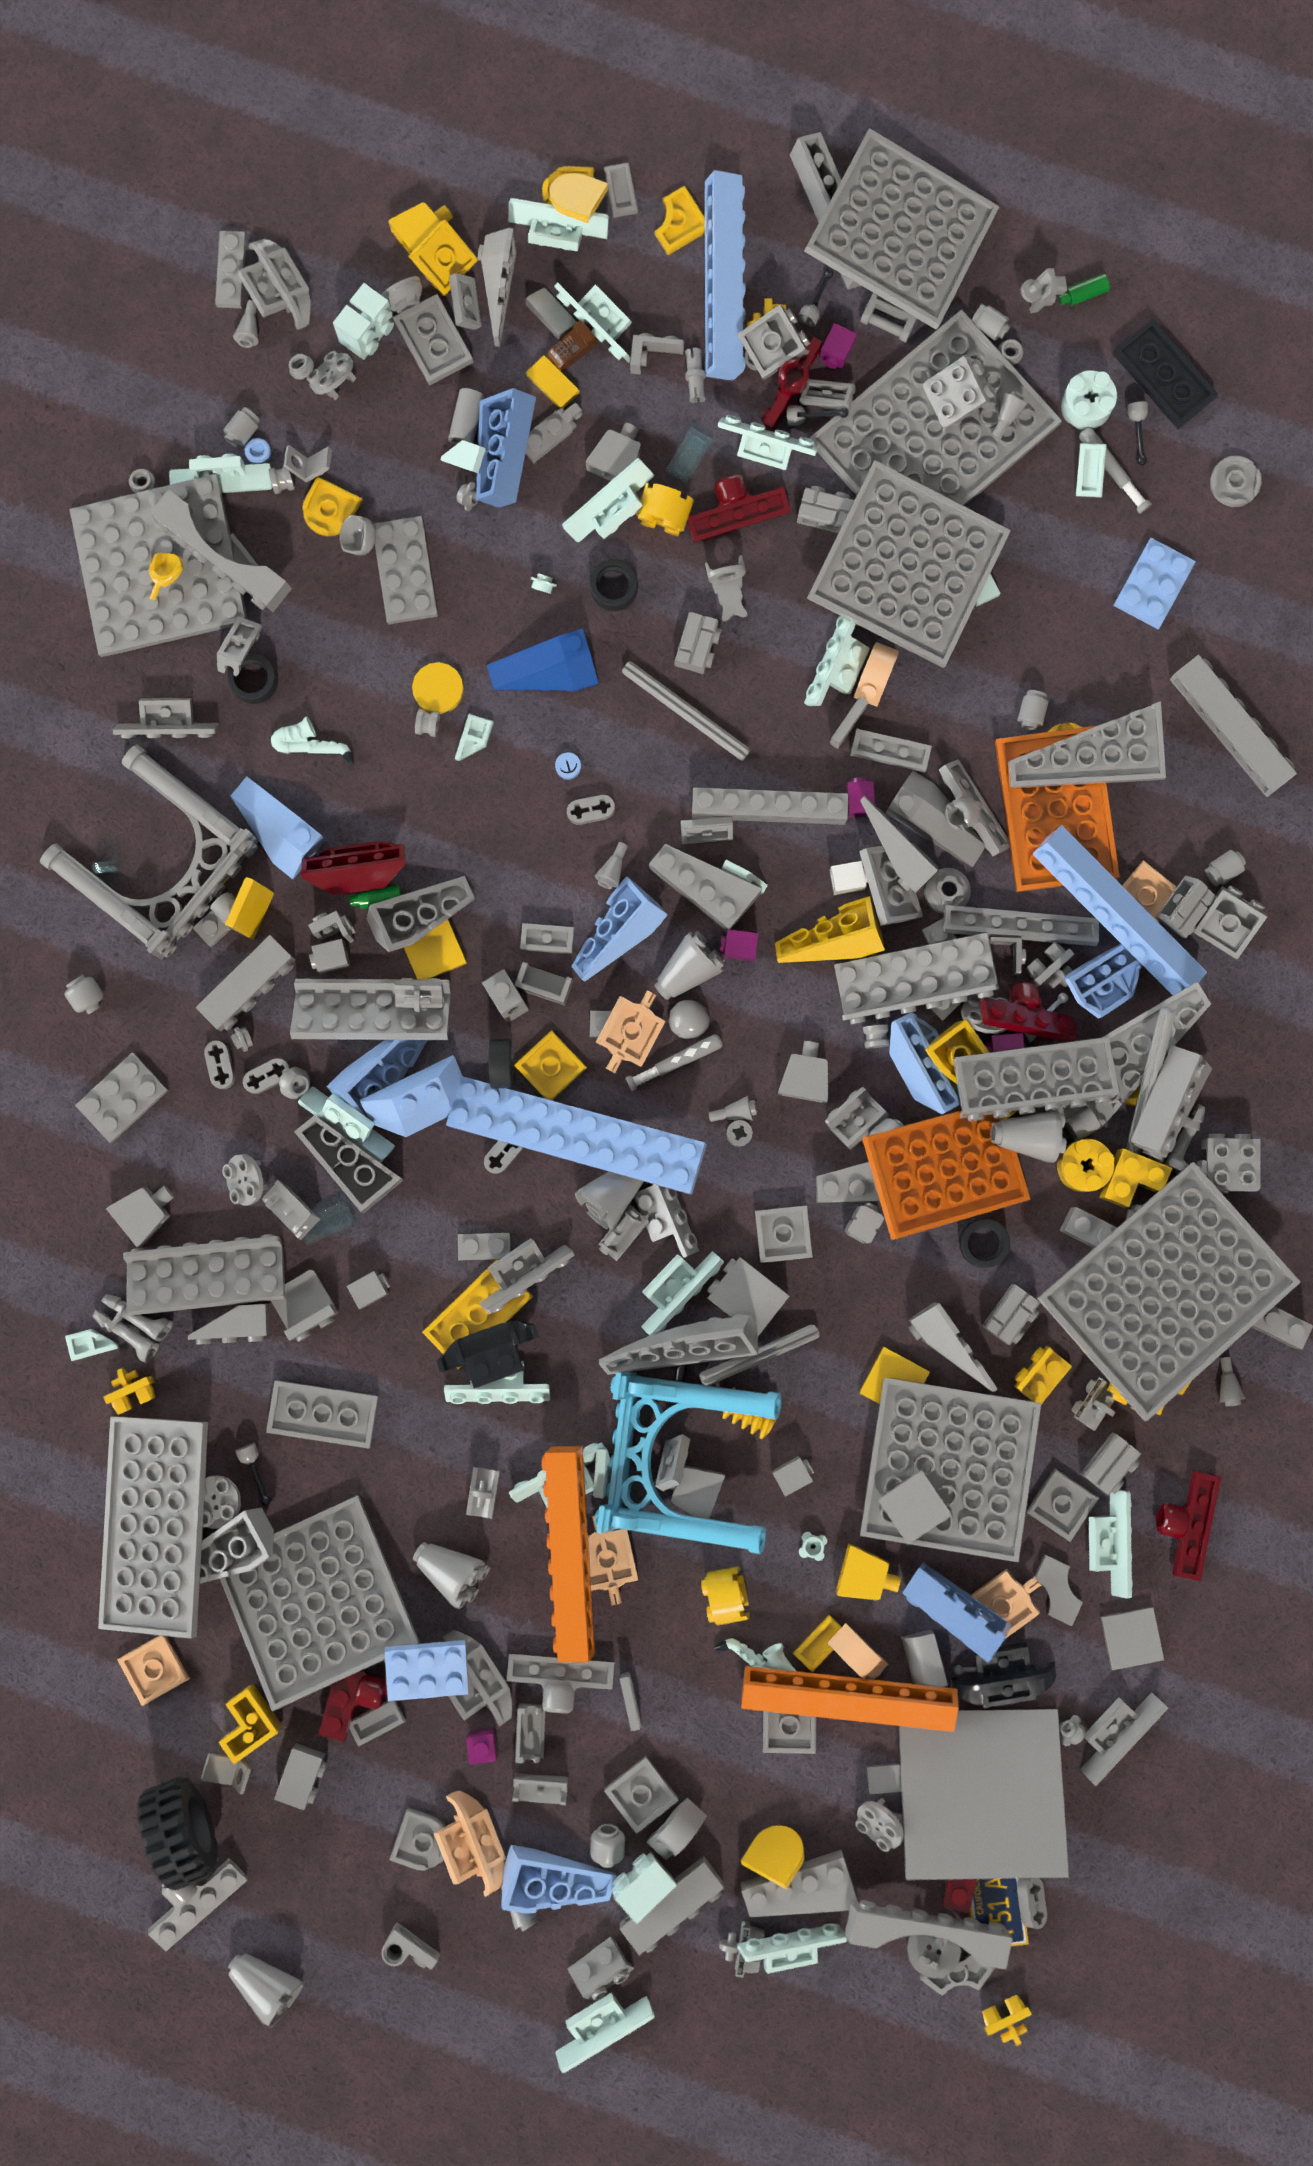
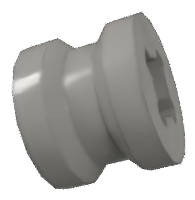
(281, 480)
(427, 723)
(876, 1036)
(739, 1137)

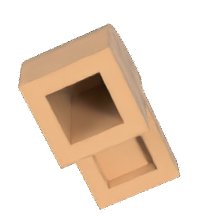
(876, 673)
(857, 1653)

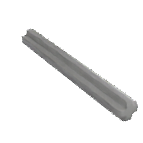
(765, 1353)

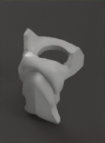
(728, 585)

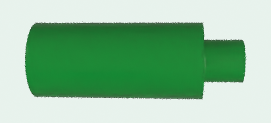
(1085, 290)
(367, 898)

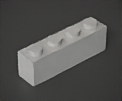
(245, 984)
(693, 1890)

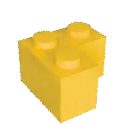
(1130, 1171)
(255, 1722)

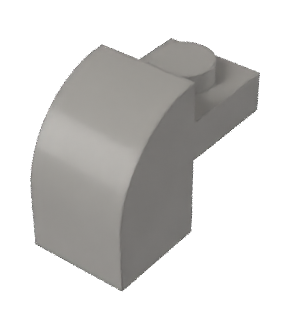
(677, 1829)

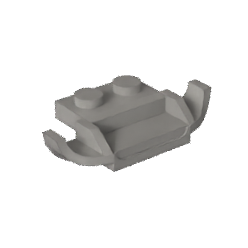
(276, 283)
(484, 1681)

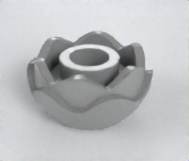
(288, 1079)

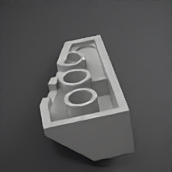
(237, 1546)

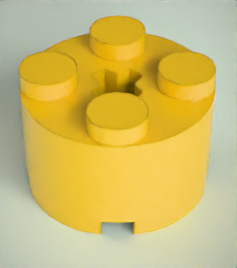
(665, 508)
(1100, 1163)
(726, 1596)

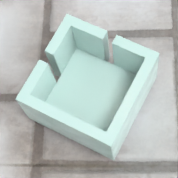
(364, 330)
(643, 1886)

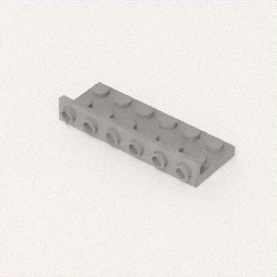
(916, 978)
(363, 1012)
(1036, 1078)
(205, 1274)

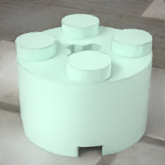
(1087, 388)

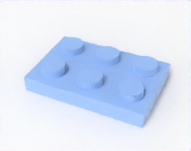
(1154, 583)
(426, 1670)

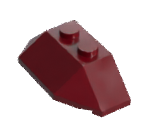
(354, 867)

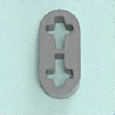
(589, 803)
(213, 1065)
(261, 1071)
(506, 1160)
(1032, 1902)

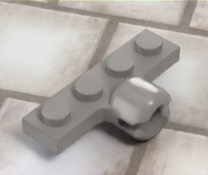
(971, 809)
(559, 1678)
(195, 1903)

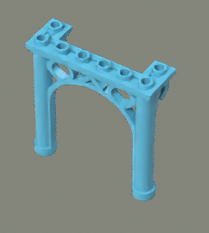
(614, 1515)

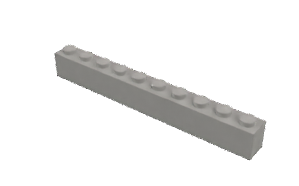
(1274, 1323)

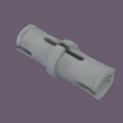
(695, 375)

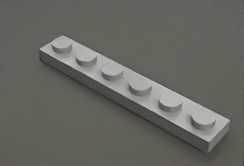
(1021, 925)

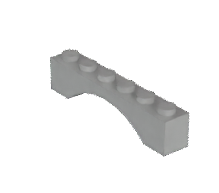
(259, 581)
(877, 1925)

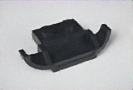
(490, 1352)
(1005, 1678)

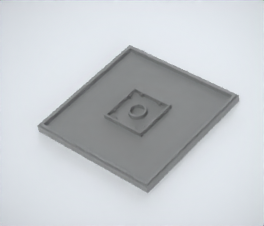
(984, 1797)

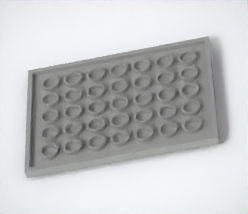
(901, 430)
(1168, 1291)

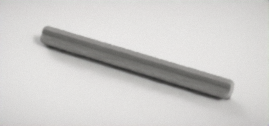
(685, 710)
(1153, 1068)

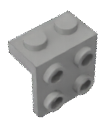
(959, 391)
(1233, 1162)
(305, 1306)

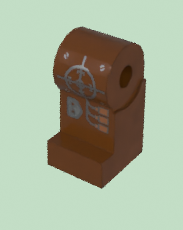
(572, 346)

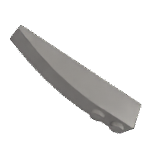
(687, 1345)

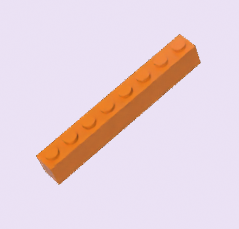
(569, 1553)
(850, 1698)

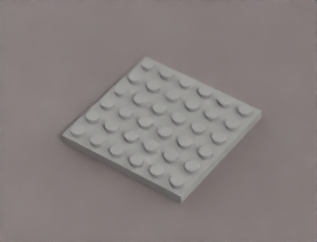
(902, 229)
(115, 556)
(908, 564)
(973, 1454)
(319, 1605)

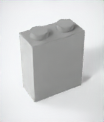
(747, 1292)

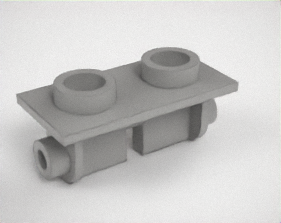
(623, 1234)

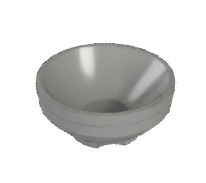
(404, 294)
(933, 889)

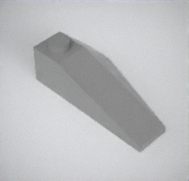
(498, 263)
(923, 808)
(907, 859)
(415, 914)
(940, 1333)

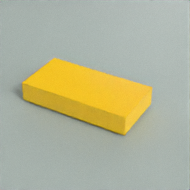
(552, 382)
(815, 1646)

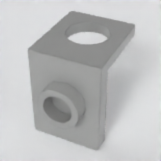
(309, 467)
(1019, 954)
(222, 1770)

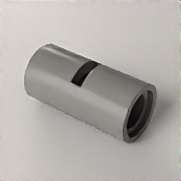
(465, 416)

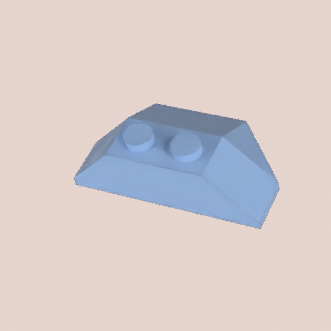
(1105, 980)
(924, 1080)
(415, 1099)

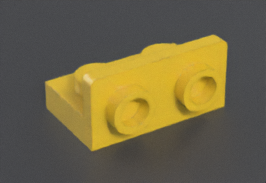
(1041, 1375)

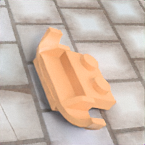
(471, 1844)

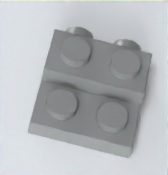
(774, 341)
(1231, 921)

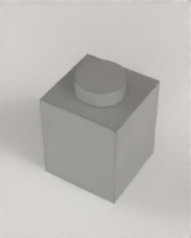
(329, 956)
(369, 1289)
(793, 1475)

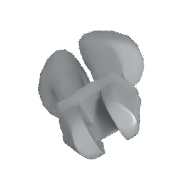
(1176, 1157)
(155, 1329)

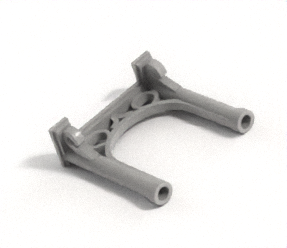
(120, 908)

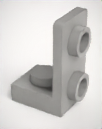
(647, 342)

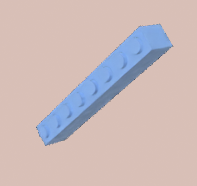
(724, 275)
(1118, 911)

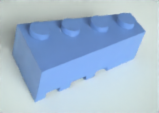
(504, 433)
(957, 1611)

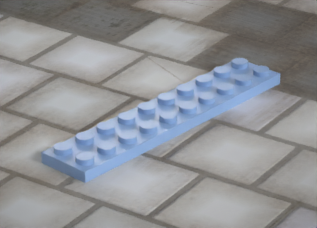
(577, 1135)

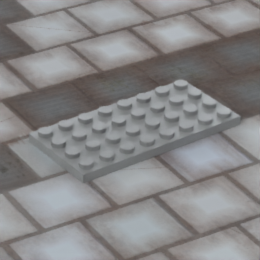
(153, 1526)

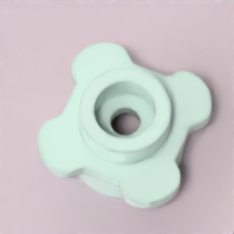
(543, 583)
(807, 1551)

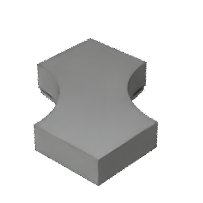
(1054, 1578)
(966, 1972)

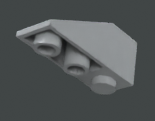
(242, 1321)

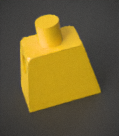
(416, 224)
(865, 1575)

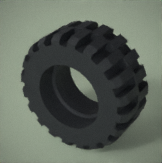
(177, 1833)

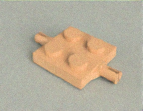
(630, 1031)
(611, 1561)
(1009, 1599)

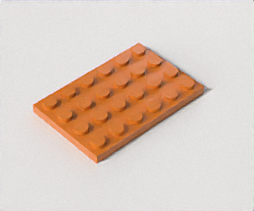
(1039, 811)
(942, 1173)

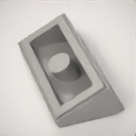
(550, 313)

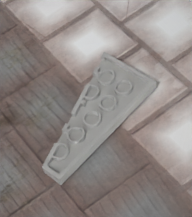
(1108, 753)
(1133, 1042)

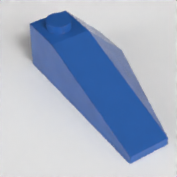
(552, 665)

